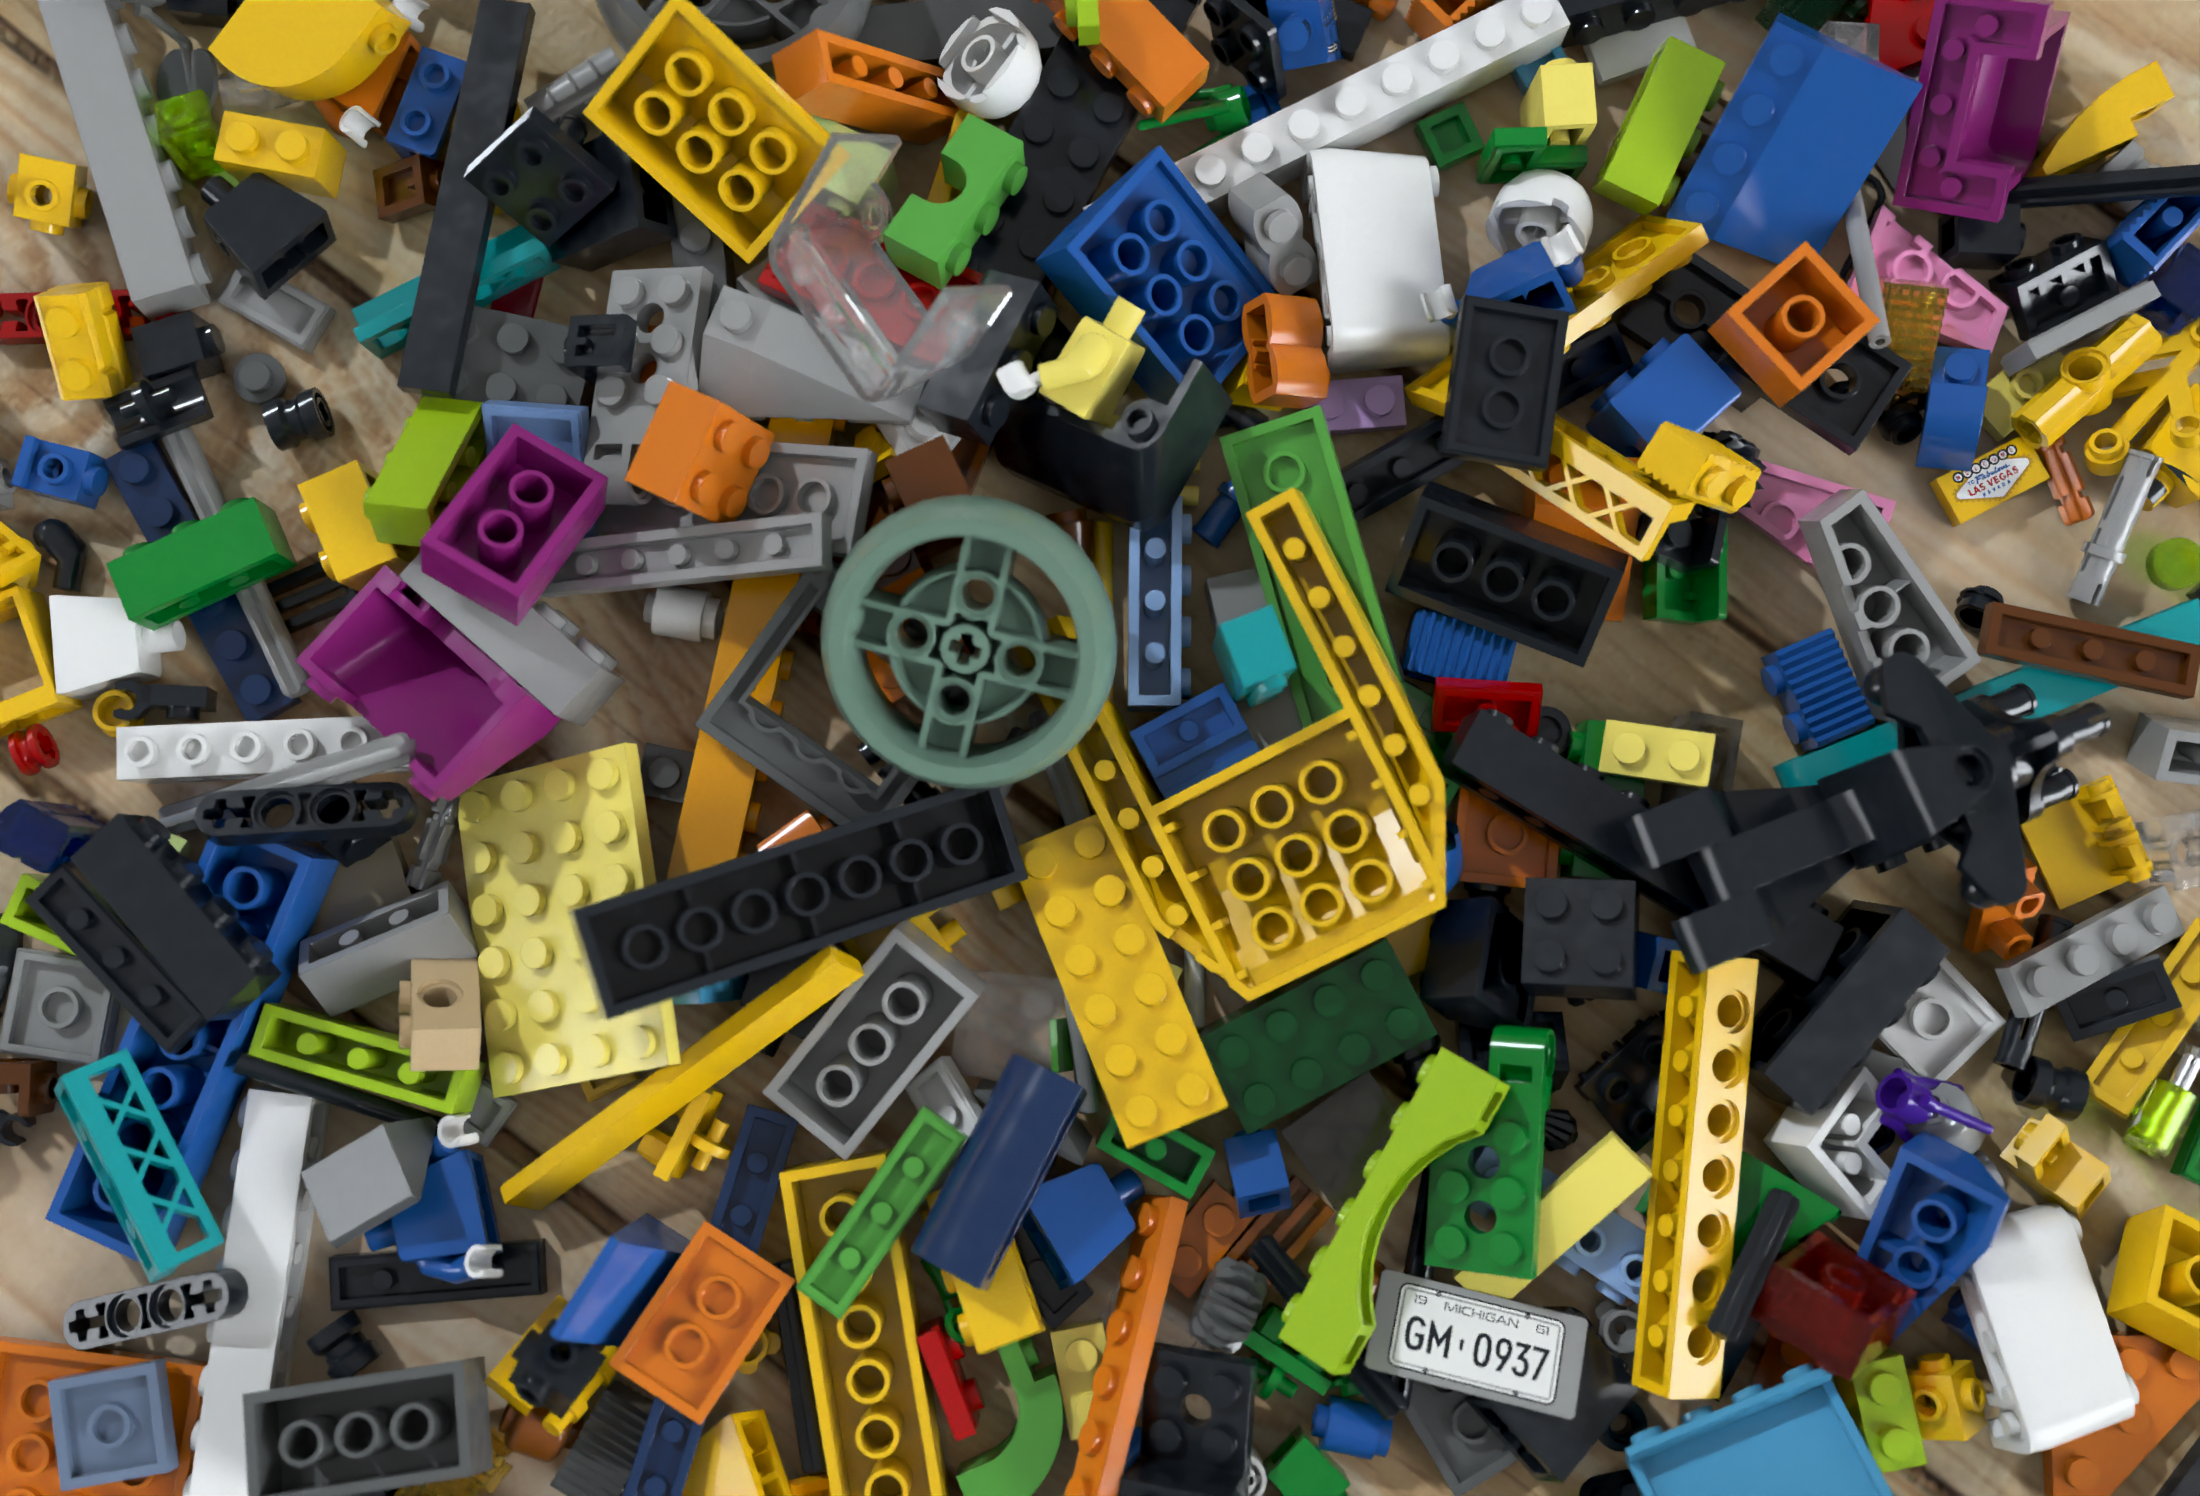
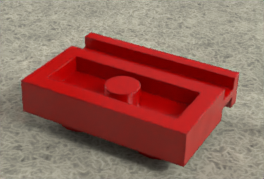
(959, 1396)

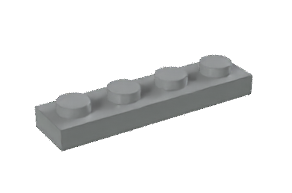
(2089, 951)

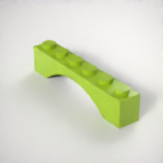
(1336, 1308)

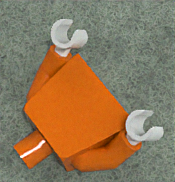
(377, 98)

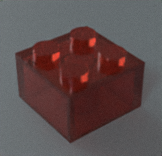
(1833, 1305)

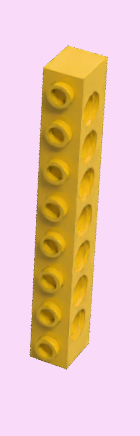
(1694, 1177)

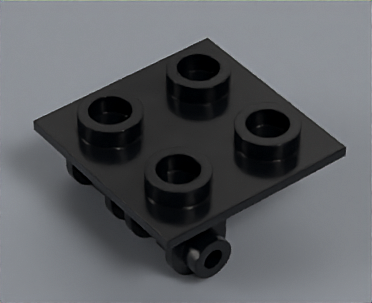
(1628, 1083)

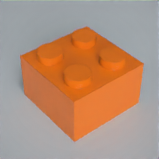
(1793, 325)
(700, 455)

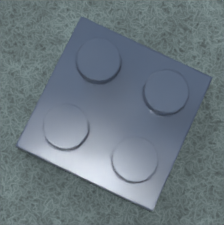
(113, 1424)

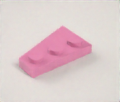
(1971, 313)
(1786, 499)

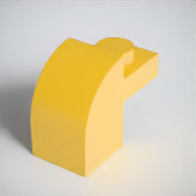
(2056, 1166)

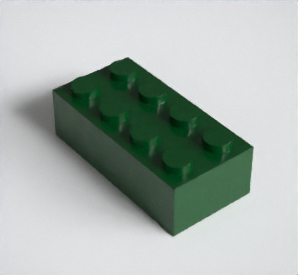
(1315, 1034)

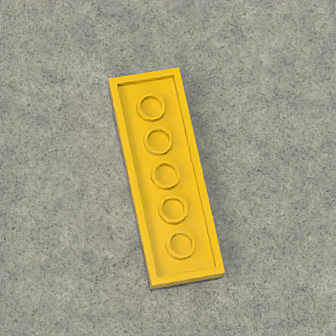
(1614, 274)
(1118, 984)

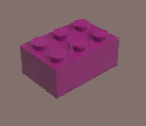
(514, 524)

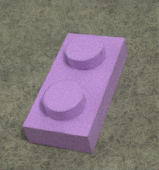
(1365, 405)

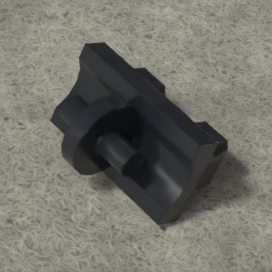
(158, 408)

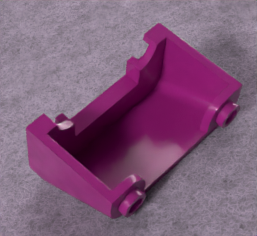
(424, 678)

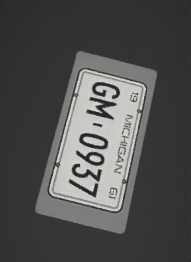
(1477, 1344)

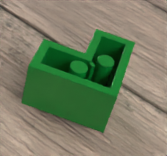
(1171, 1159)

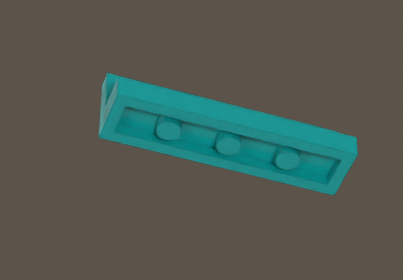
(507, 265)
(117, 1175)

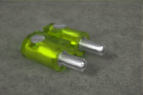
(2163, 1111)

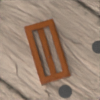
(1302, 1238)

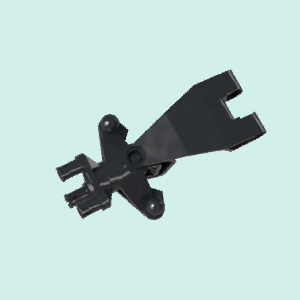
(1957, 773)

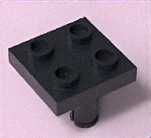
(542, 174)

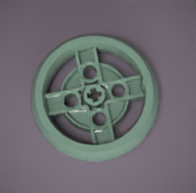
(872, 619)

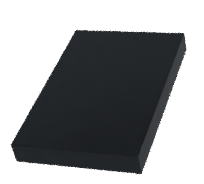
(1504, 383)

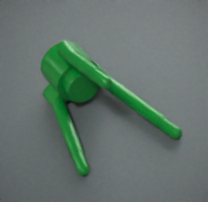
(1224, 110)

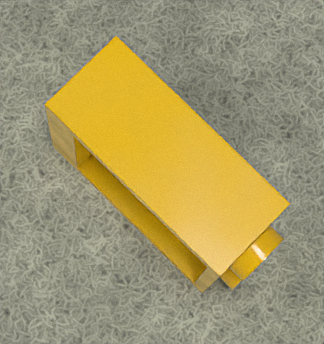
(42, 702)

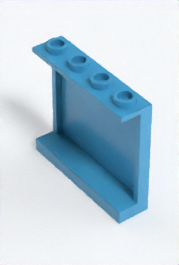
(1764, 1444)

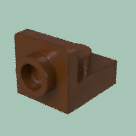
(407, 187)
(33, 1081)

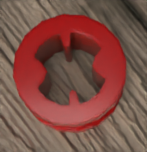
(33, 749)

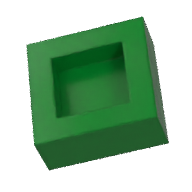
(1449, 137)

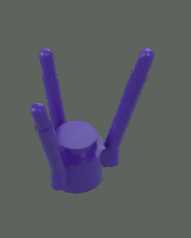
(1909, 1101)

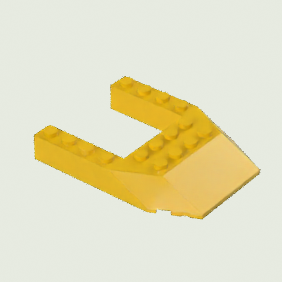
(1304, 840)

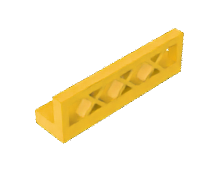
(1618, 477)

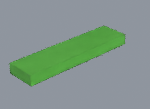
(882, 1212)

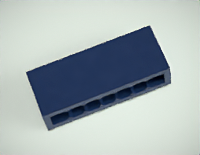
(999, 1171)

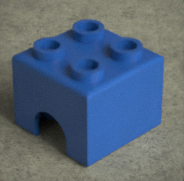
(1667, 384)

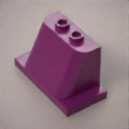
(1979, 105)

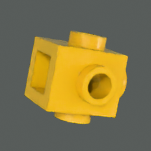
(31, 188)
(1946, 1397)

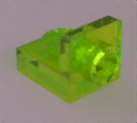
(189, 133)

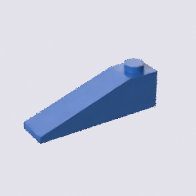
(1933, 1218)

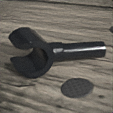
(7, 1134)

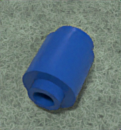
(1351, 1428)

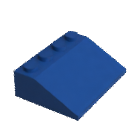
(1793, 143)
(1168, 256)

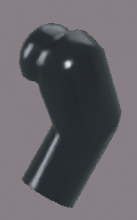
(66, 549)

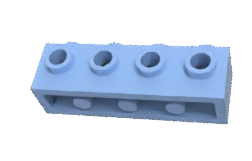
(1155, 614)
(1608, 1251)

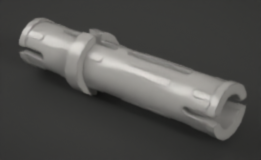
(2114, 527)

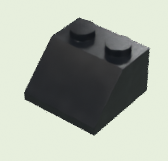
(1476, 965)

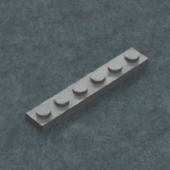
(696, 555)

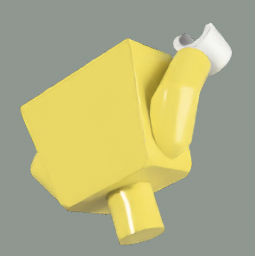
(1090, 369)

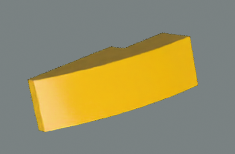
(2105, 123)

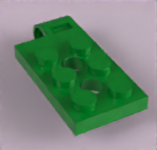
(1525, 1062)

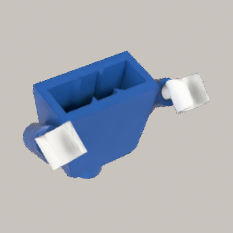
(1521, 276)
(454, 1223)

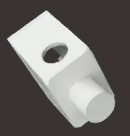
(101, 646)

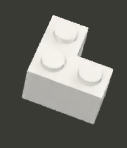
(1832, 1148)

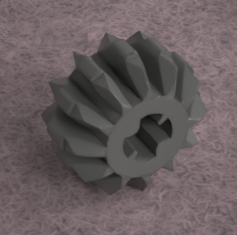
(1228, 1305)

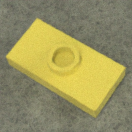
(2009, 394)

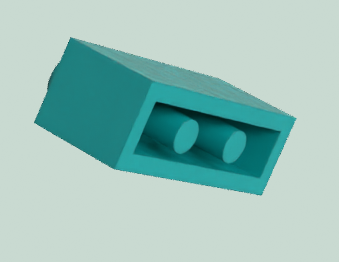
(1254, 657)

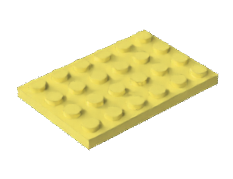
(530, 854)

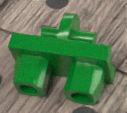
(1265, 1341)

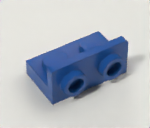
(427, 105)

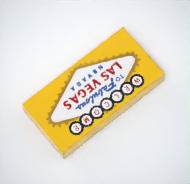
(1990, 482)

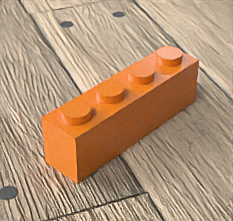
(1142, 53)
(865, 87)

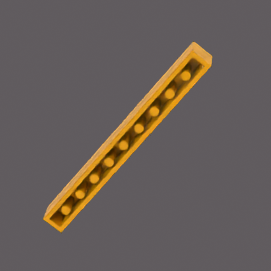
(722, 784)

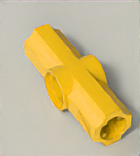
(2086, 381)

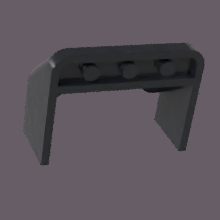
(1119, 471)

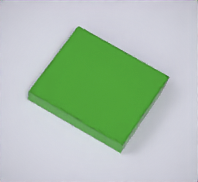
(1060, 1046)

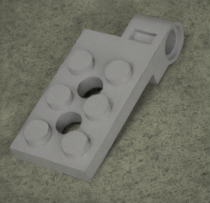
(620, 401)

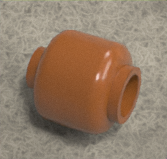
(529, 1438)

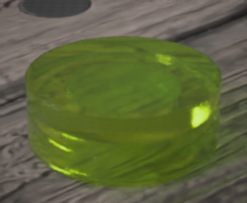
(2174, 564)

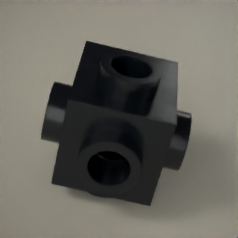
(553, 1370)

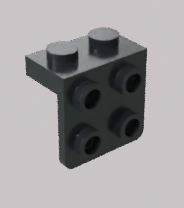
(1247, 42)

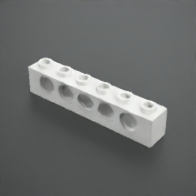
(233, 748)

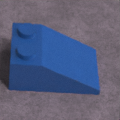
(620, 1283)

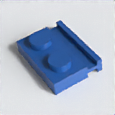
(1194, 741)

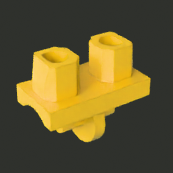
(675, 1151)

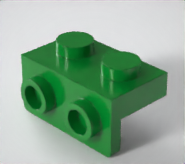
(1688, 596)

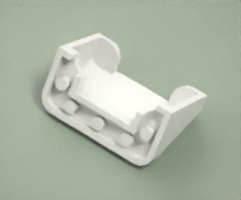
(1375, 257)
(2044, 1334)

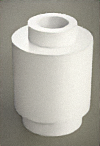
(684, 613)

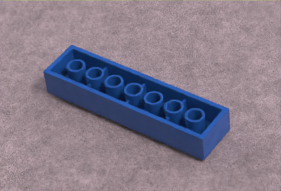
(195, 1090)

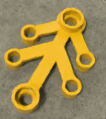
(2156, 388)

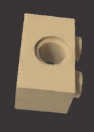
(442, 1016)

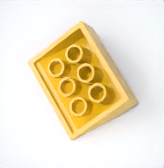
(709, 127)

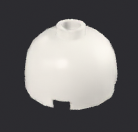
(991, 65)
(1538, 206)

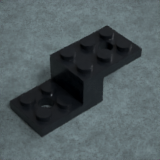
(1837, 418)
(1190, 1453)

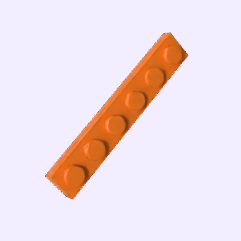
(1128, 1347)

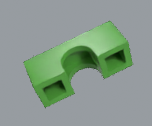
(938, 238)

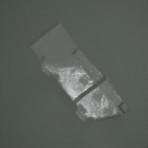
(852, 292)

